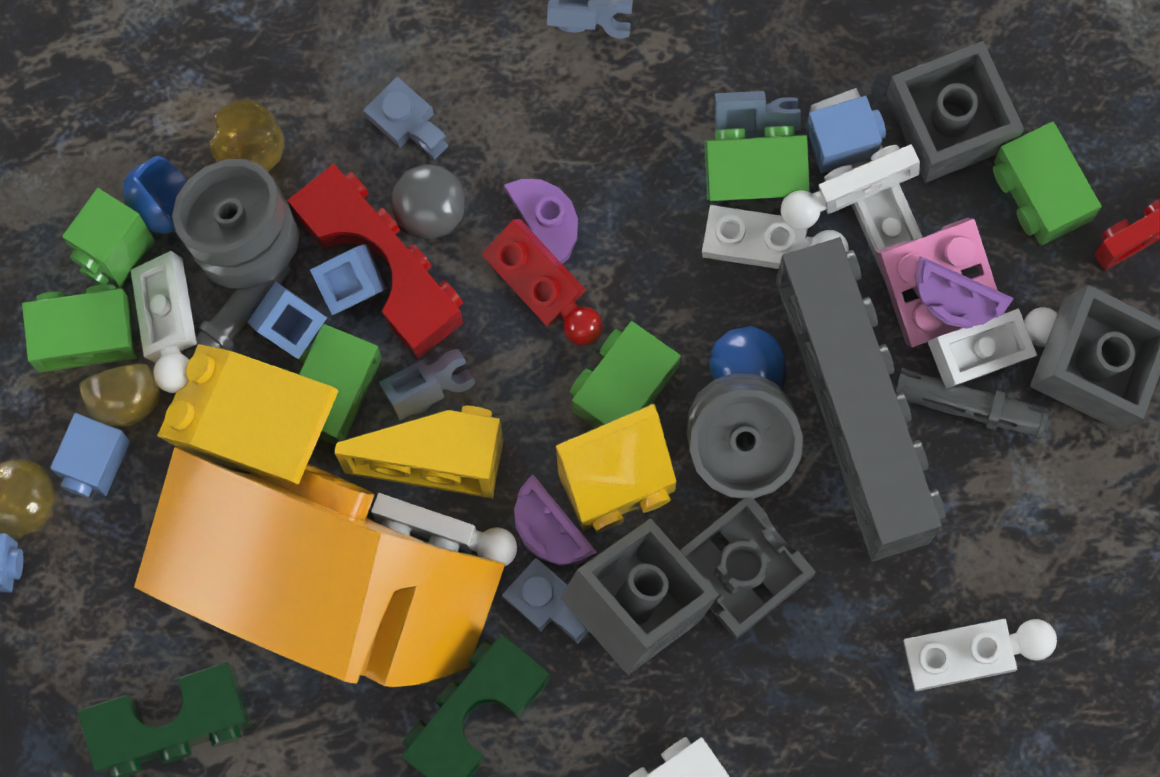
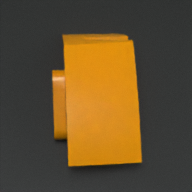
(313, 574)

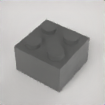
(953, 111)
(1101, 358)
(638, 596)

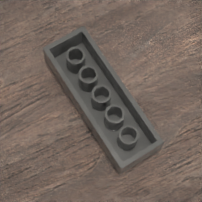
(858, 399)

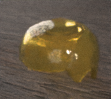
(247, 133)
(121, 395)
(25, 497)

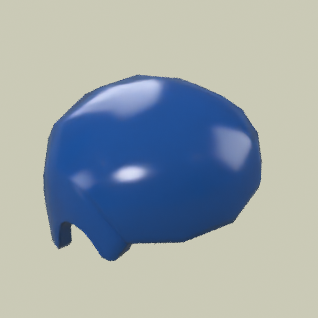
(153, 191)
(748, 352)

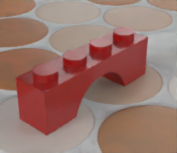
(339, 216)

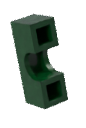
(499, 677)
(210, 712)

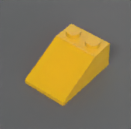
(247, 414)
(436, 452)
(616, 470)

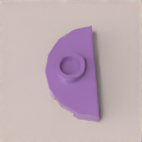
(546, 214)
(957, 298)
(547, 529)

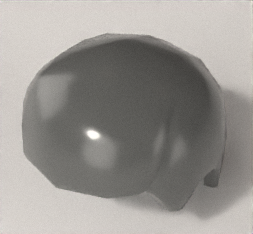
(428, 201)

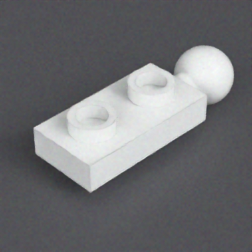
(850, 185)
(755, 237)
(164, 318)
(991, 346)
(443, 530)
(975, 652)

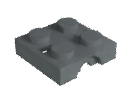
(752, 556)

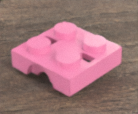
(954, 247)

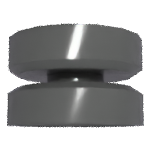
(236, 223)
(764, 455)

